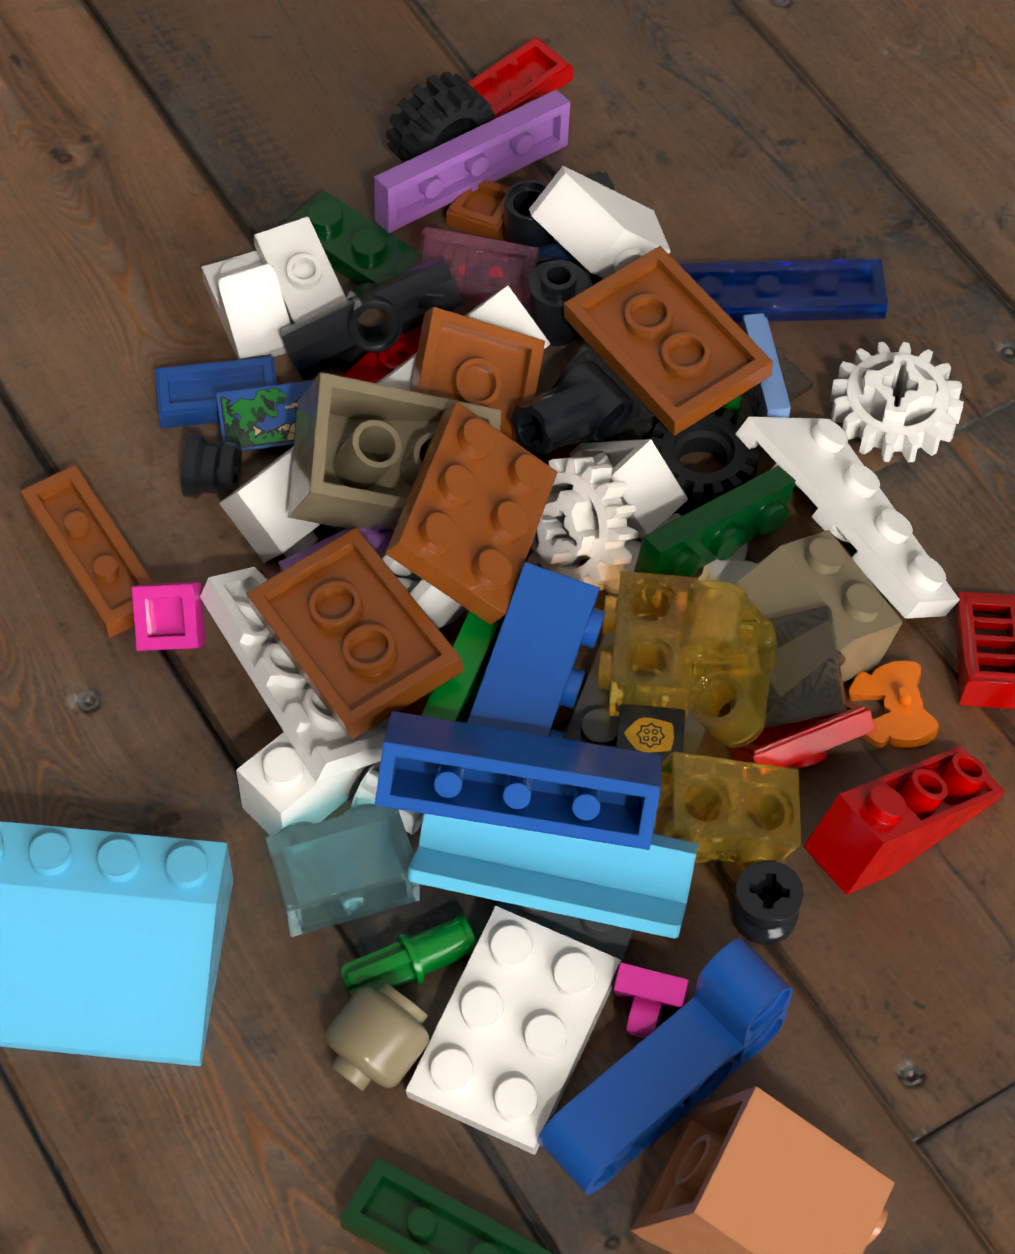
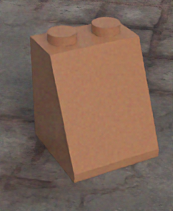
(761, 1183)

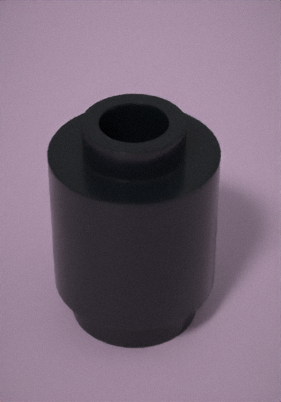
(548, 290)

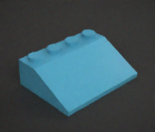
(110, 941)

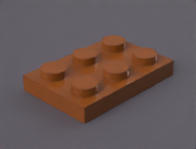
(667, 340)
(476, 363)
(472, 513)
(354, 633)

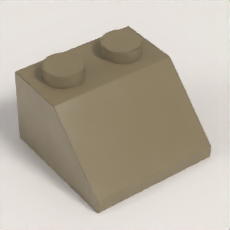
(820, 574)

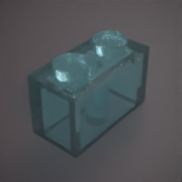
(341, 868)

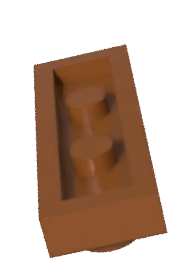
(87, 546)

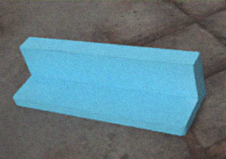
(559, 873)

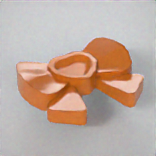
(905, 719)

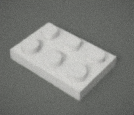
(514, 1029)

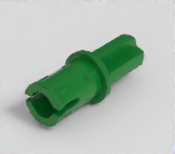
(411, 957)

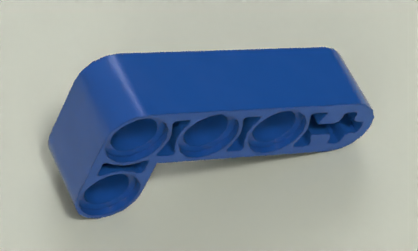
(657, 1083)

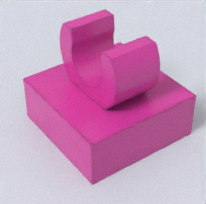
(168, 616)
(650, 994)

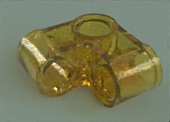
(732, 660)

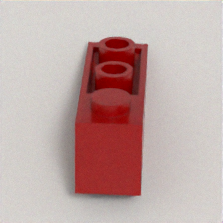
(899, 817)

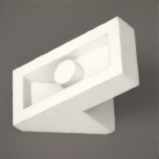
(248, 304)

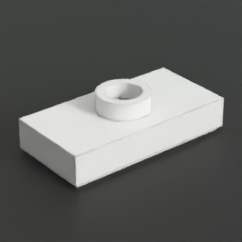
(301, 268)

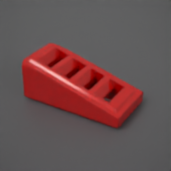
(978, 686)

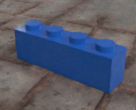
(537, 653)
(519, 780)

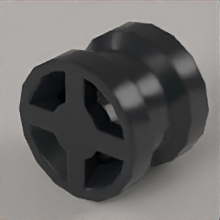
(211, 468)
(762, 918)

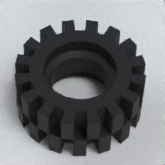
(436, 115)
(713, 436)

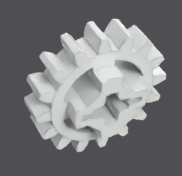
(925, 408)
(584, 523)

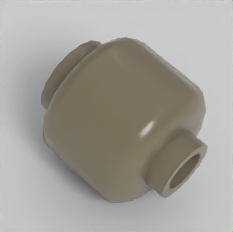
(377, 1037)

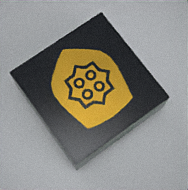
(651, 729)

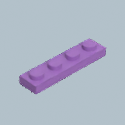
(467, 160)

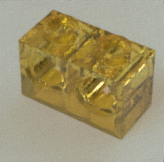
(646, 643)
(723, 796)

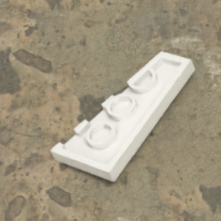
(854, 510)
(290, 698)

